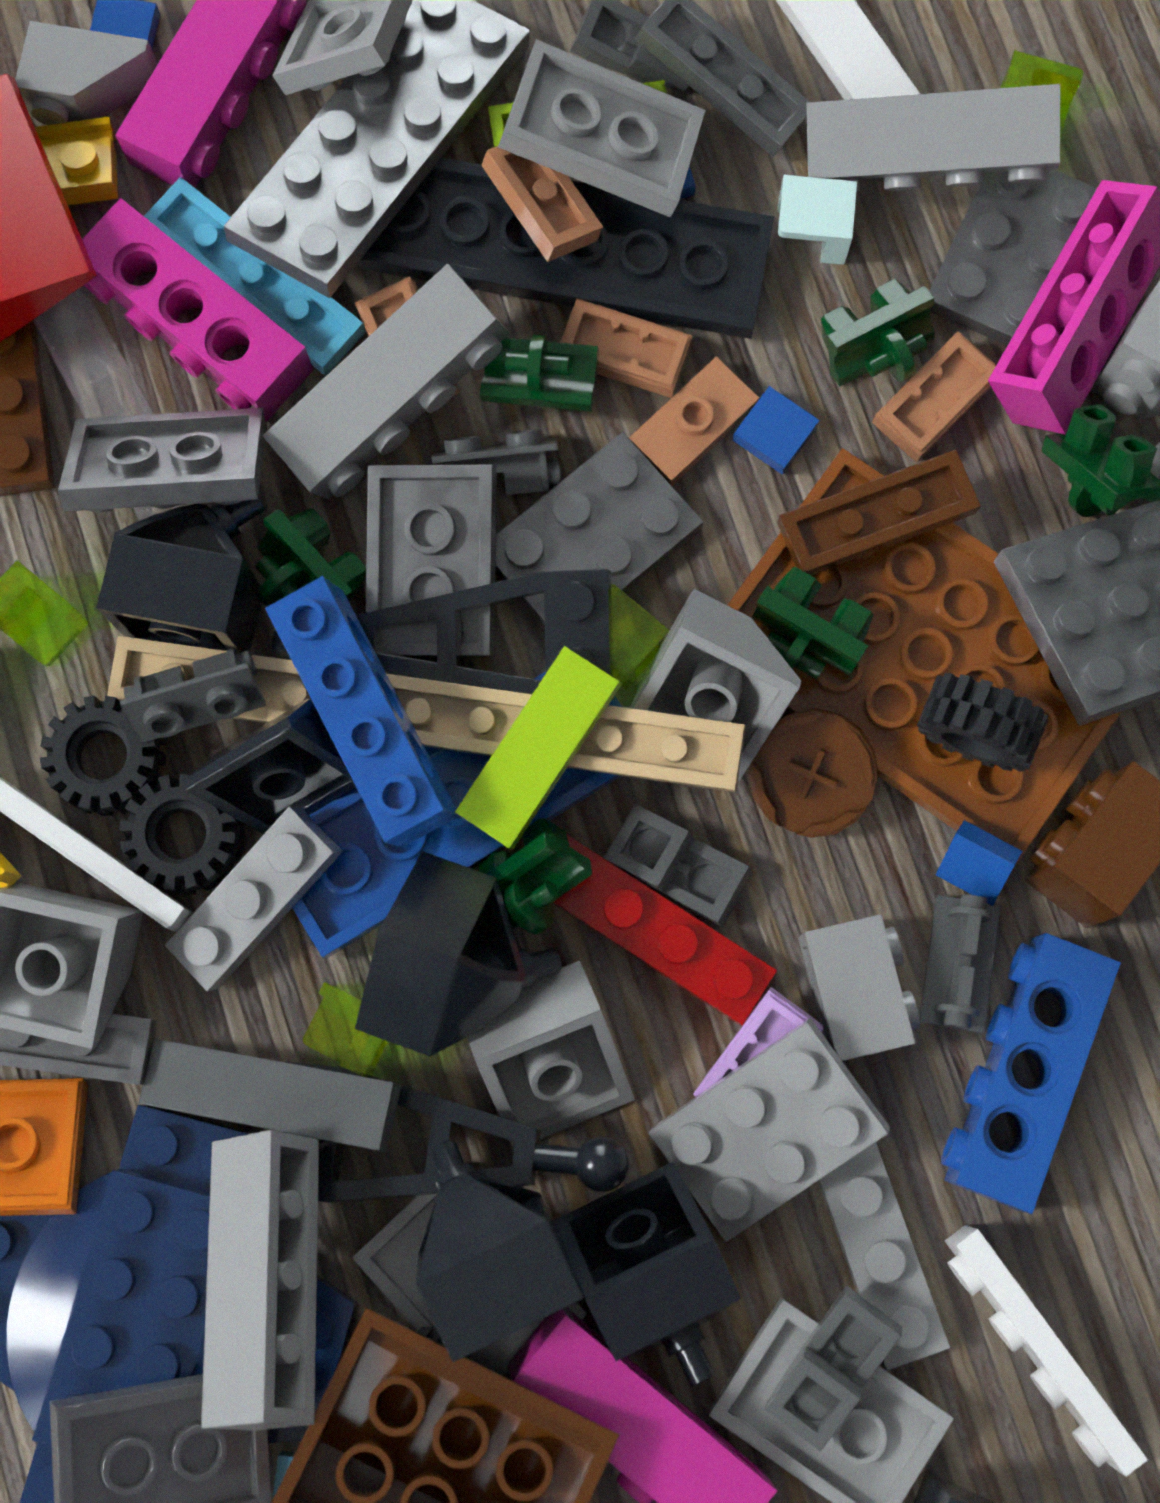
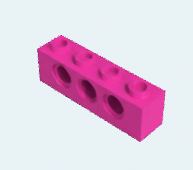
(129, 245)
(1081, 308)

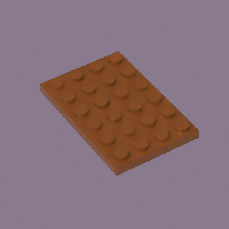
(935, 614)

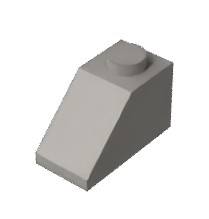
(80, 72)

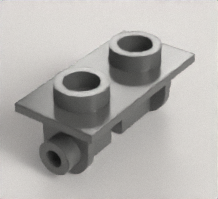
(520, 459)
(168, 704)
(960, 963)

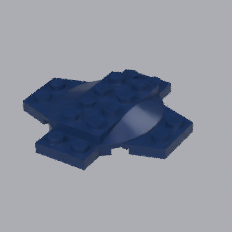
(124, 1285)

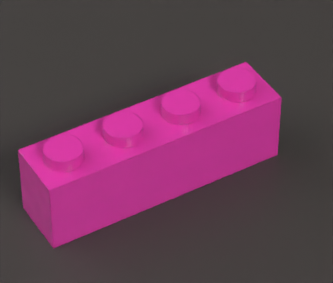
(204, 85)
(661, 1443)

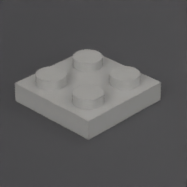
(339, 41)

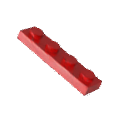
(667, 938)

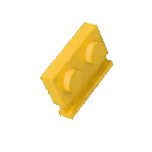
(82, 159)

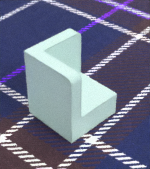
(818, 212)

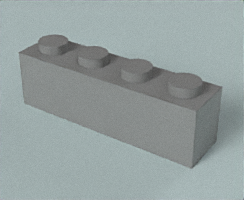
(936, 137)
(387, 385)
(261, 1283)

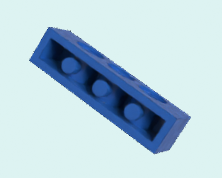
(362, 712)
(1082, 986)

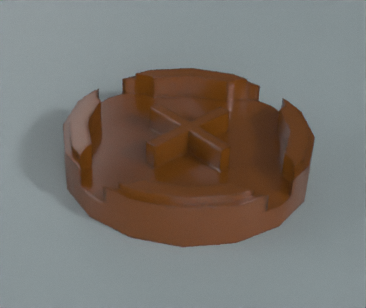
(814, 773)

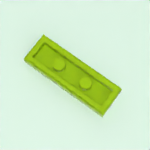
(538, 748)

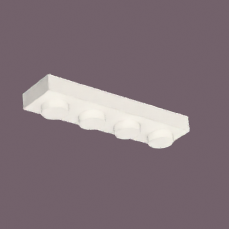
(1057, 1374)

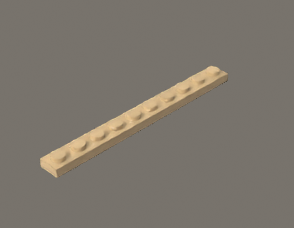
(478, 719)

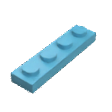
(305, 314)

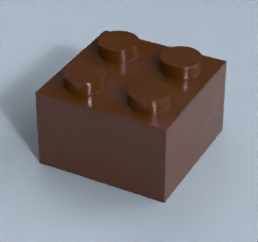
(1105, 850)

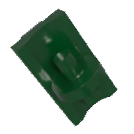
(881, 339)
(542, 374)
(1102, 471)
(294, 560)
(788, 615)
(536, 875)

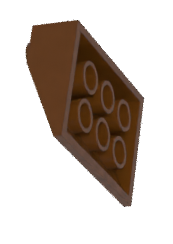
(438, 1431)

